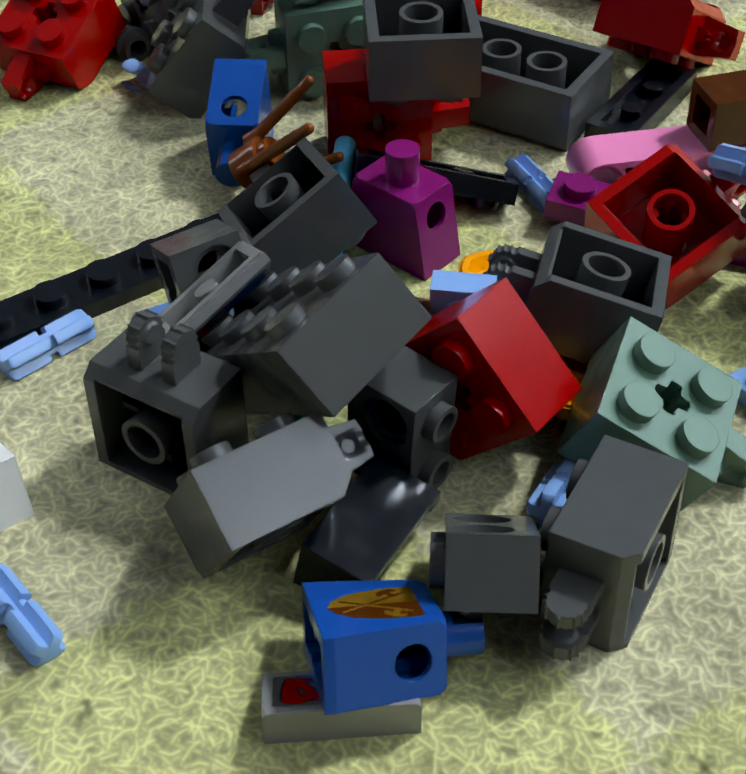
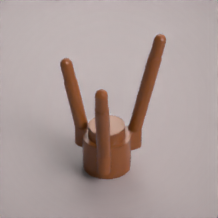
(261, 149)

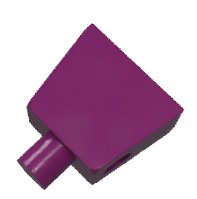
(412, 211)

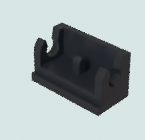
(366, 526)

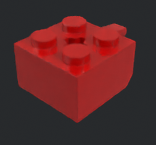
(669, 30)
(55, 43)
(378, 123)
(677, 212)
(504, 366)

